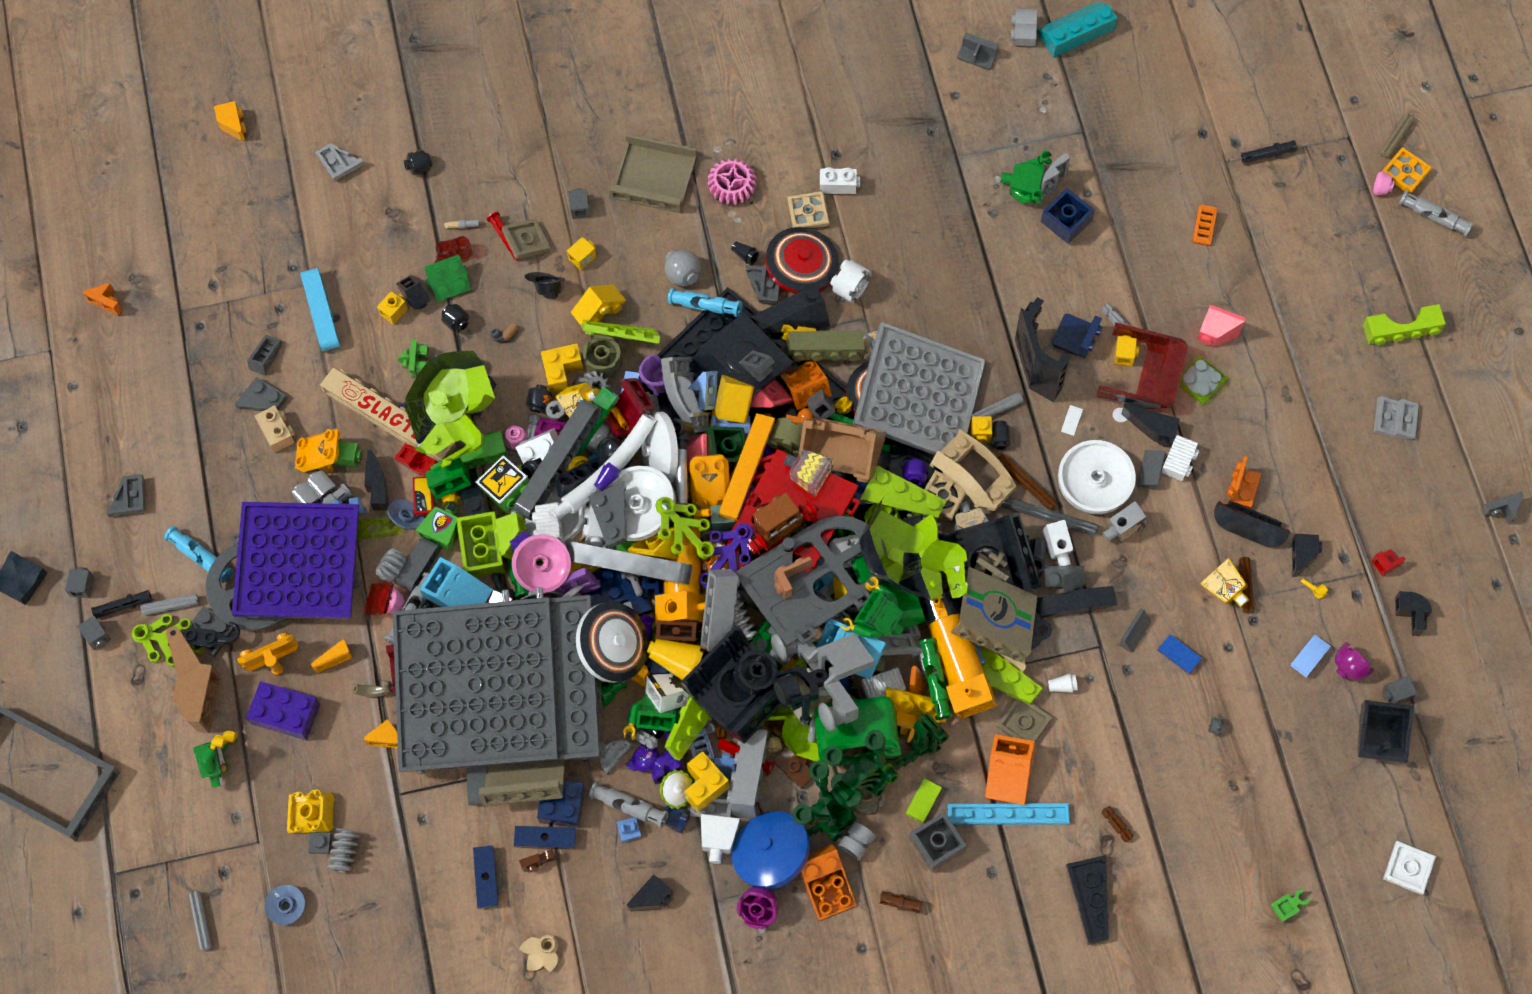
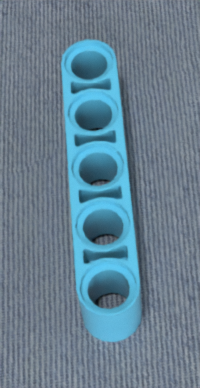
(320, 309)

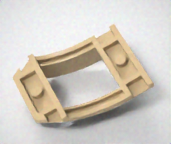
(954, 452)

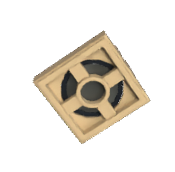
(947, 490)

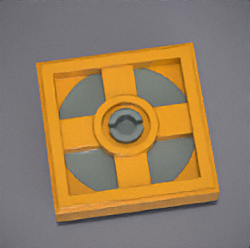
(1407, 170)

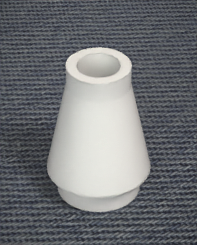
(1063, 684)

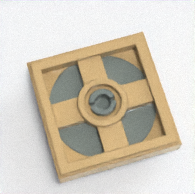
(808, 210)

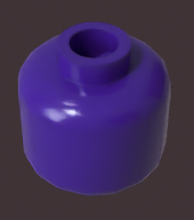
(915, 471)

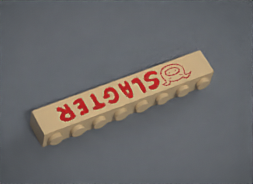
(375, 408)

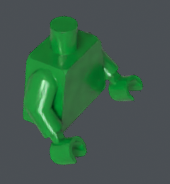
(1027, 179)

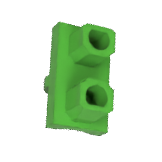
(416, 351)

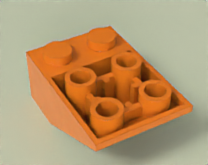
(1010, 769)
(827, 883)

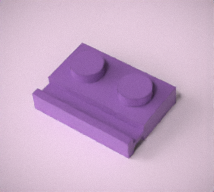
(580, 577)

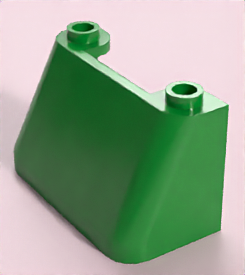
(873, 714)

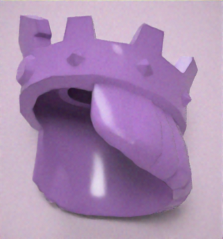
(652, 375)

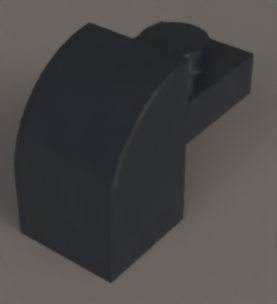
(1414, 606)

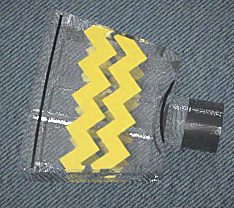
(809, 470)

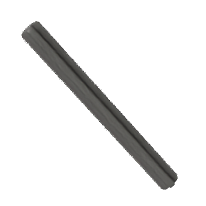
(1050, 515)

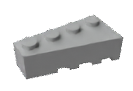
(748, 775)

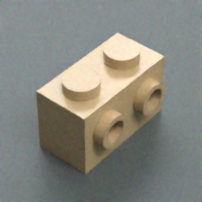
(274, 428)

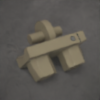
(984, 563)

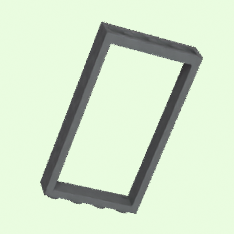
(93, 799)

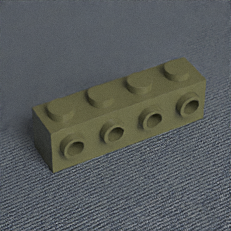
(825, 345)

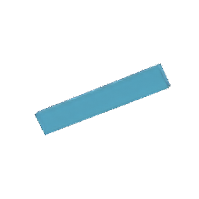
(1009, 814)

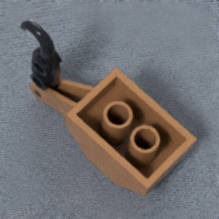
(197, 682)

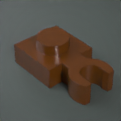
(533, 862)

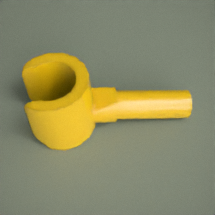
(1319, 592)

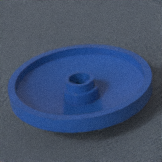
(770, 850)

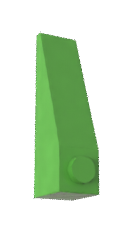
(490, 452)

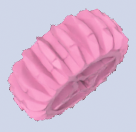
(739, 188)

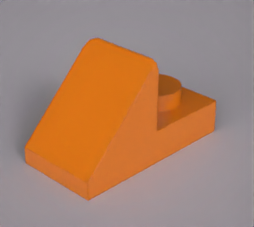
(102, 297)

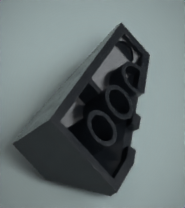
(801, 309)

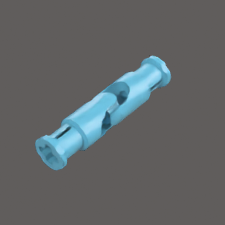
(716, 304)
(195, 551)

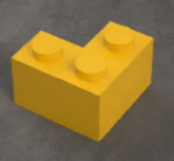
(598, 302)
(558, 362)
(709, 782)

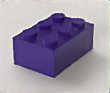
(283, 710)

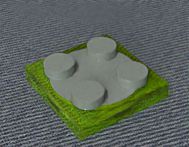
(1201, 380)

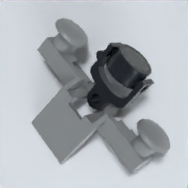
(847, 658)

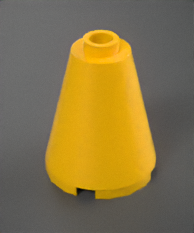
(675, 656)

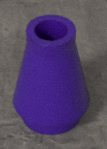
(608, 474)

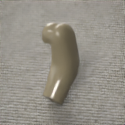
(373, 691)

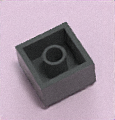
(937, 841)

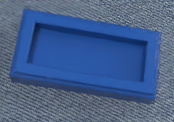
(1179, 654)

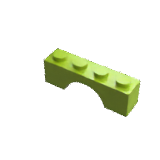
(1381, 329)

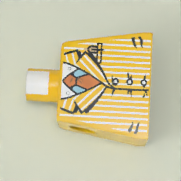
(572, 395)
(1227, 584)

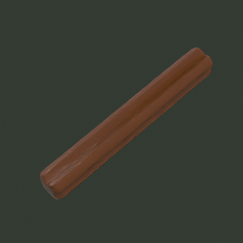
(1027, 482)

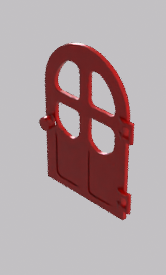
(831, 500)

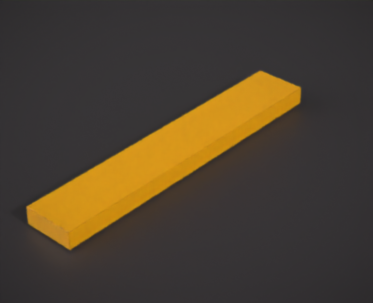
(746, 467)

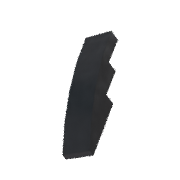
(1076, 601)

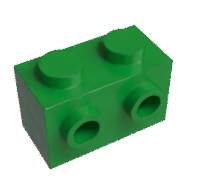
(448, 480)

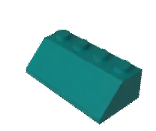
(1077, 28)

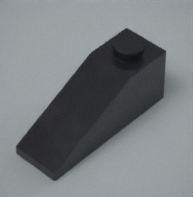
(1155, 425)
(473, 496)

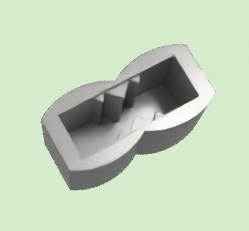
(1025, 27)
(314, 489)

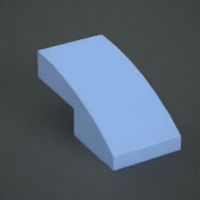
(1310, 655)

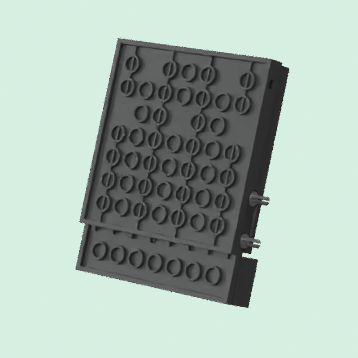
(495, 685)

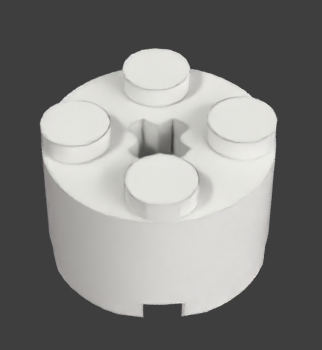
(851, 280)

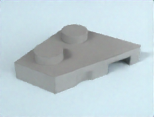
(338, 161)

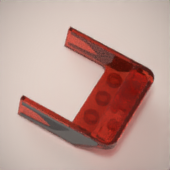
(1159, 372)

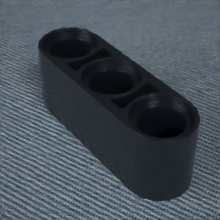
(573, 478)

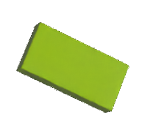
(923, 800)

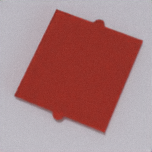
(378, 598)

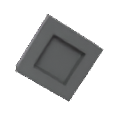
(320, 843)

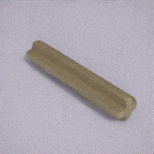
(1397, 136)

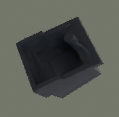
(1385, 731)

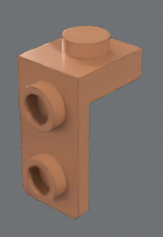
(782, 573)

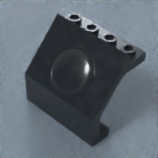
(735, 342)
(1042, 372)
(996, 536)
(716, 692)

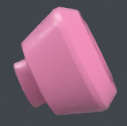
(1383, 183)
(514, 436)
(397, 601)

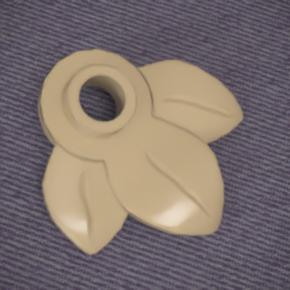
(538, 954)

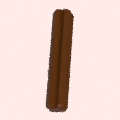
(1245, 572)

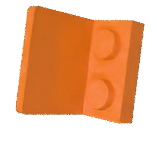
(805, 383)
(1243, 484)

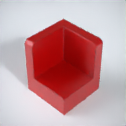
(1387, 562)

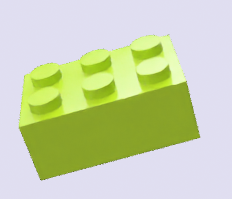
(480, 545)

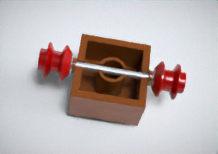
(778, 521)

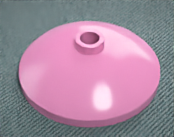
(551, 572)

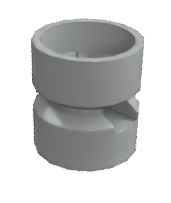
(858, 839)

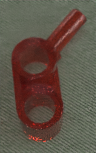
(453, 247)

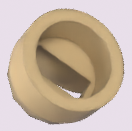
(774, 744)

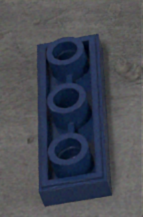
(532, 837)
(485, 865)

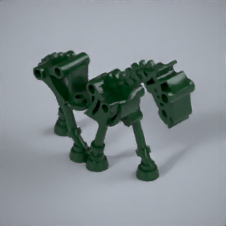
(868, 773)

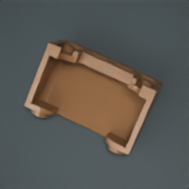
(851, 446)

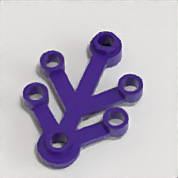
(728, 552)

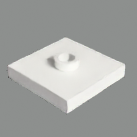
(1409, 867)

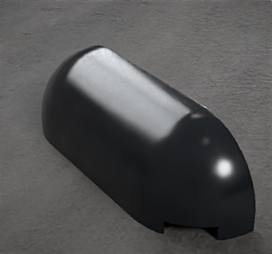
(1250, 524)

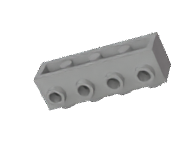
(719, 606)

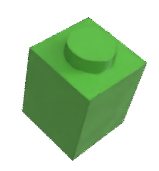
(348, 454)

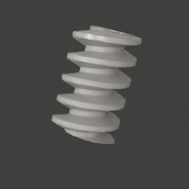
(342, 851)

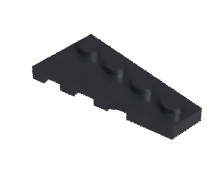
(1090, 893)

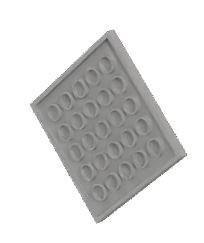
(918, 389)

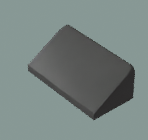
(1151, 469)
(1135, 631)

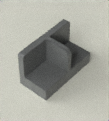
(978, 51)

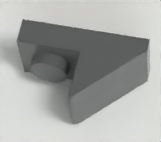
(758, 364)
(1506, 505)
(1065, 576)

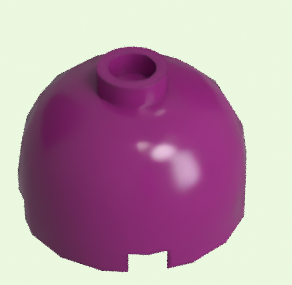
(1352, 664)
(758, 907)

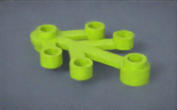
(681, 526)
(161, 637)

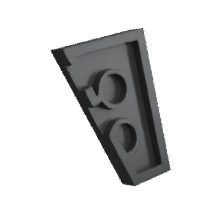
(610, 514)

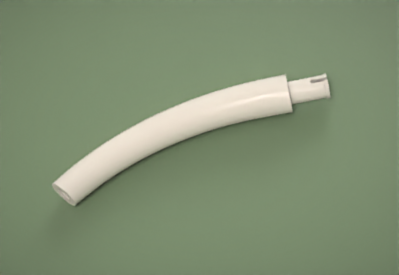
(579, 496)

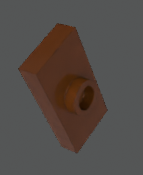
(793, 767)

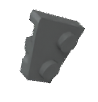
(260, 396)
(129, 496)

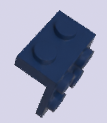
(1077, 335)

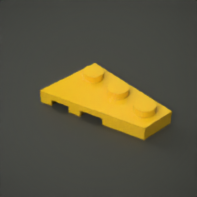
(912, 703)

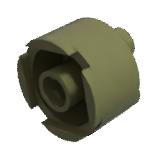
(595, 350)
(786, 436)

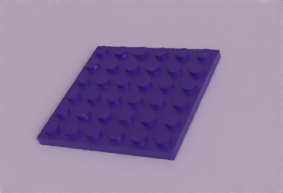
(296, 560)

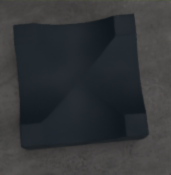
(20, 577)

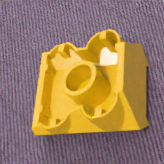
(310, 812)

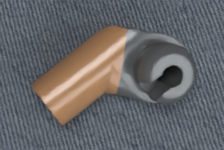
(506, 335)

